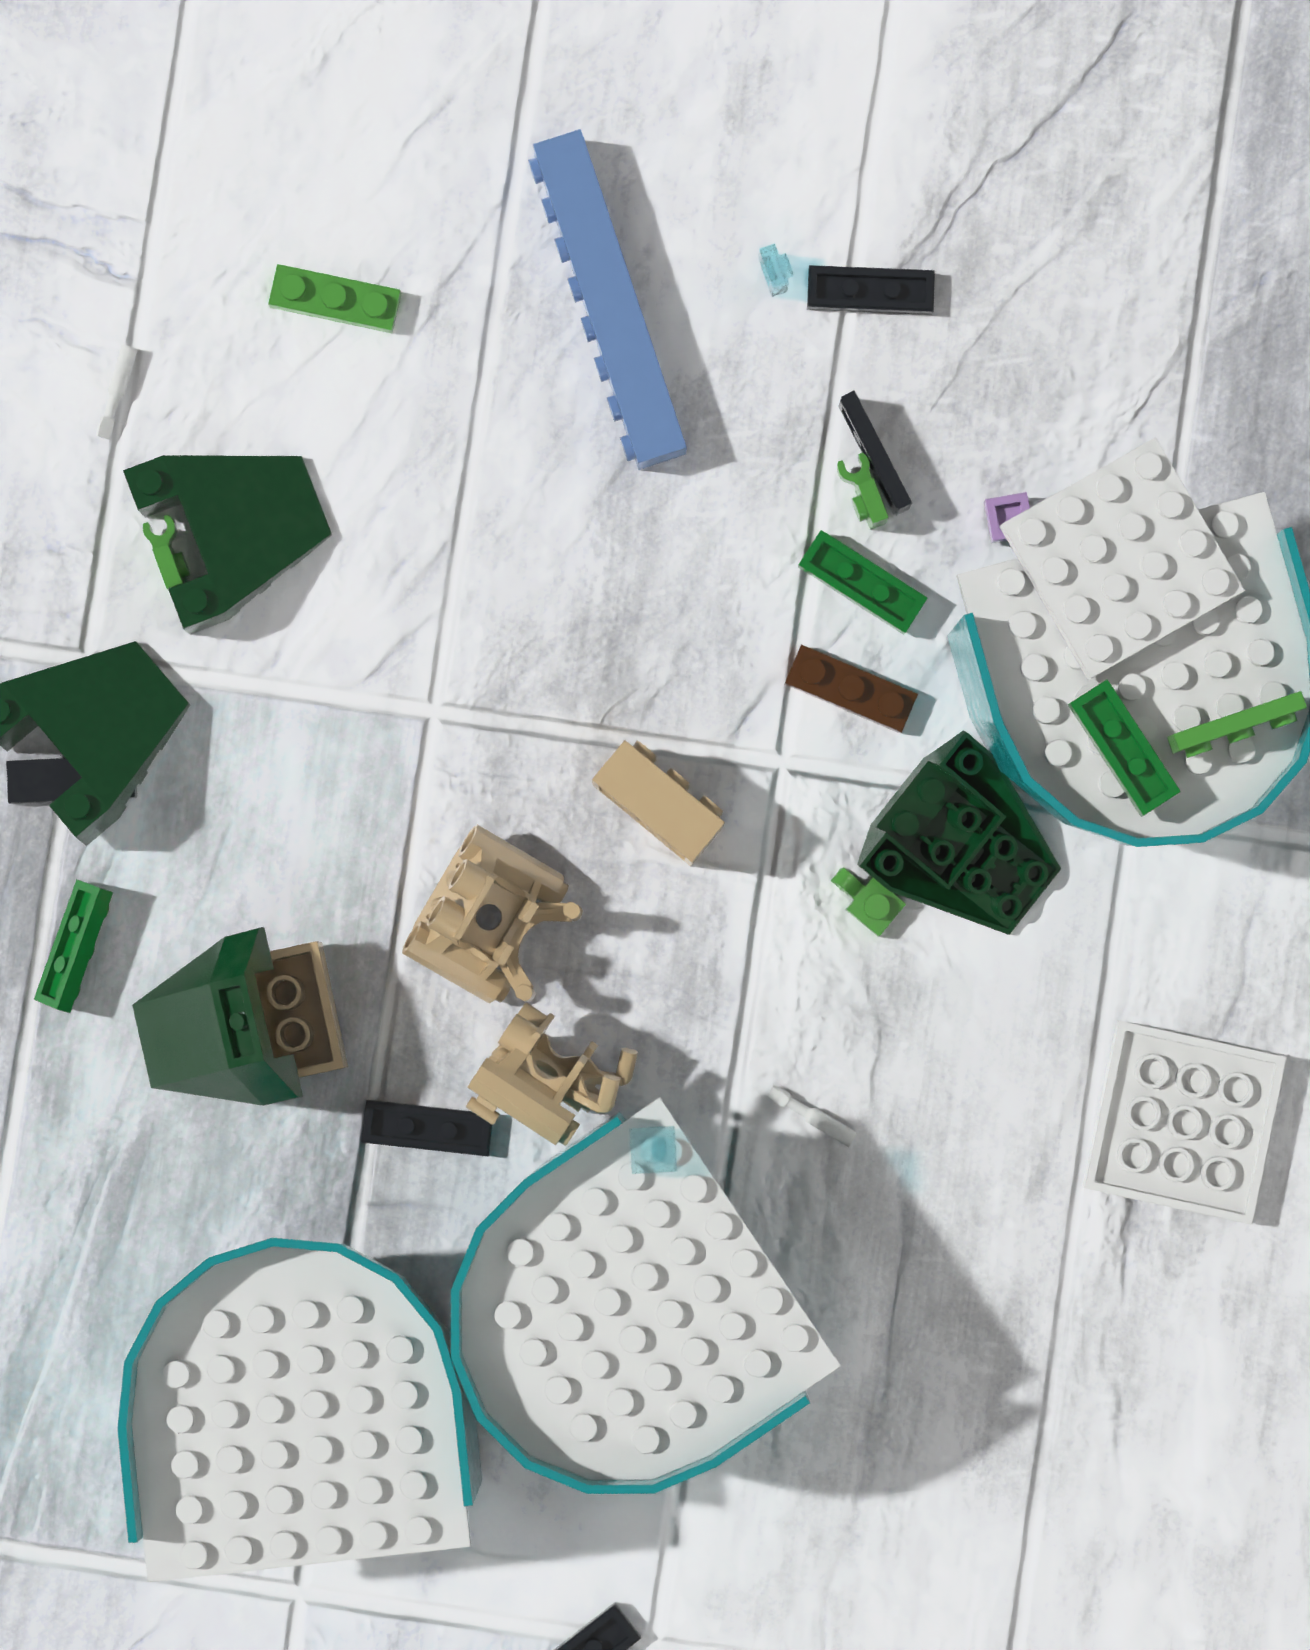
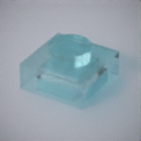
(775, 269)
(653, 1149)

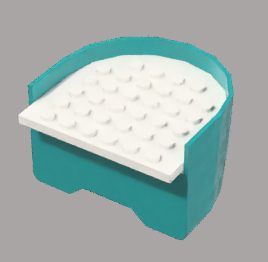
(1235, 657)
(627, 1320)
(293, 1417)

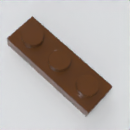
(851, 689)

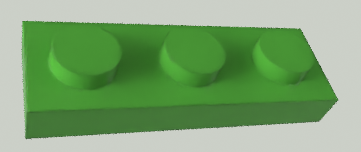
(334, 298)
(1237, 725)

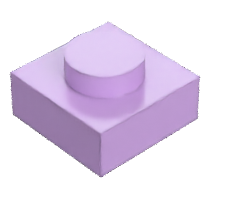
(1003, 509)

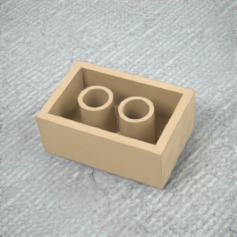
(659, 801)
(302, 1009)

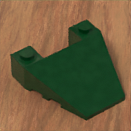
(247, 519)
(105, 718)

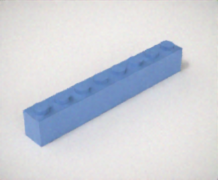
(609, 300)

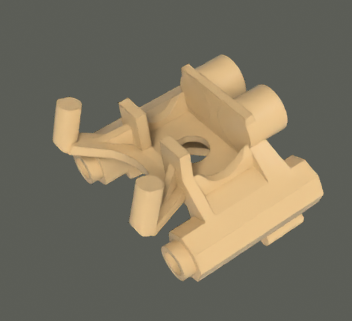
(447, 930)
(532, 1080)

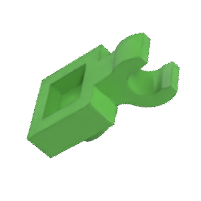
(868, 501)
(171, 564)
(871, 903)

